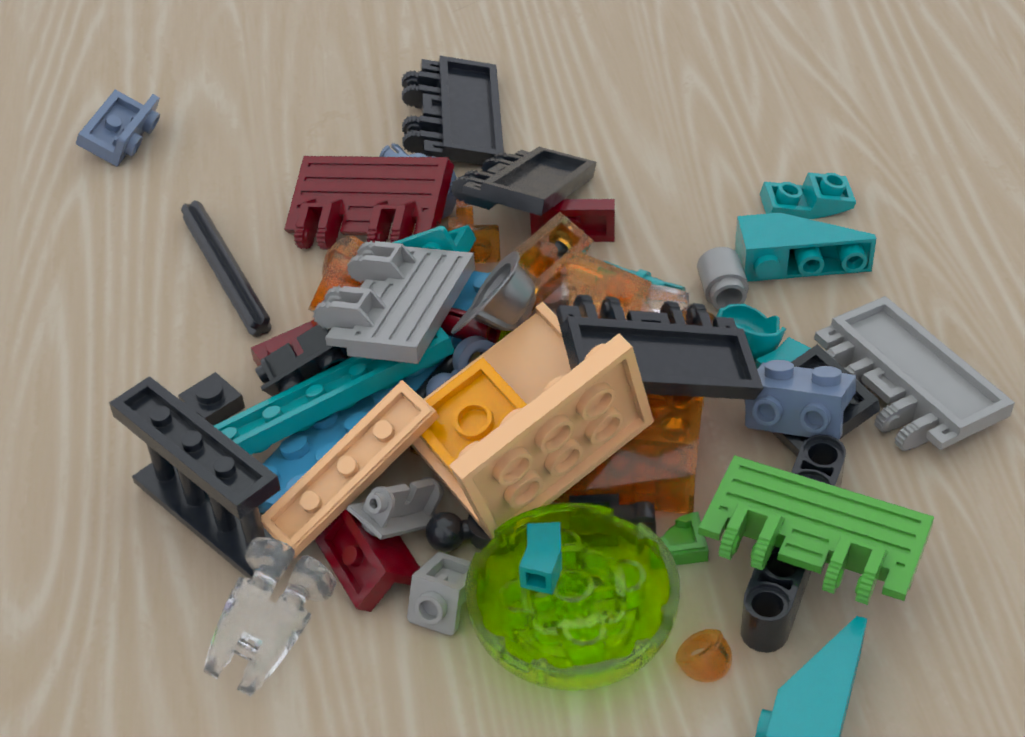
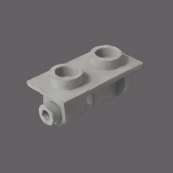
(398, 508)

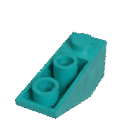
(797, 247)

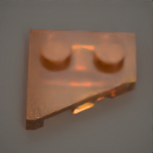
(599, 279)

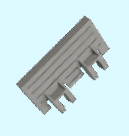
(399, 302)
(902, 359)

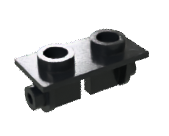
(285, 369)

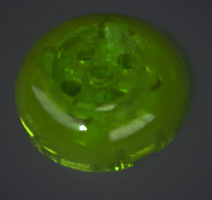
(587, 650)

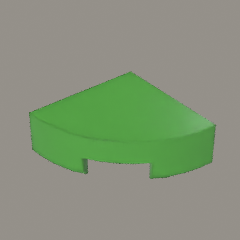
(685, 542)

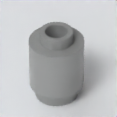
(722, 277)

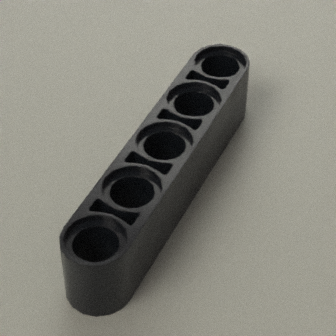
(778, 589)

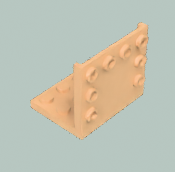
(562, 432)

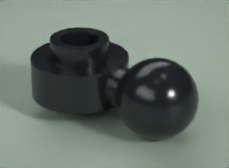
(448, 531)

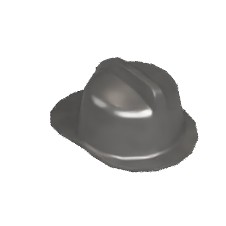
(503, 298)

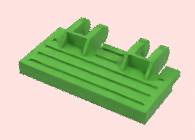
(817, 526)

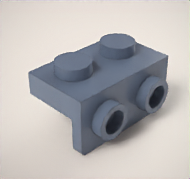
(119, 127)
(800, 400)

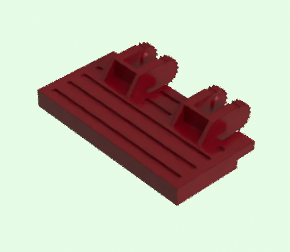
(367, 198)

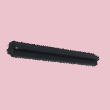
(226, 269)

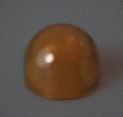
(710, 663)

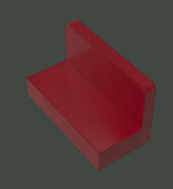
(591, 215)
(364, 562)

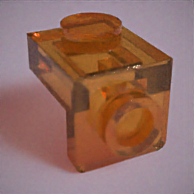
(487, 245)

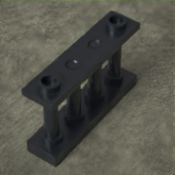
(197, 471)

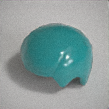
(761, 332)

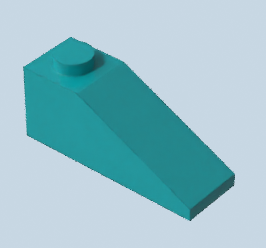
(819, 693)

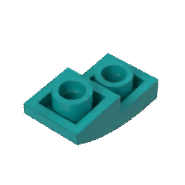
(816, 198)

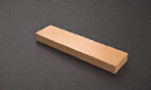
(349, 468)

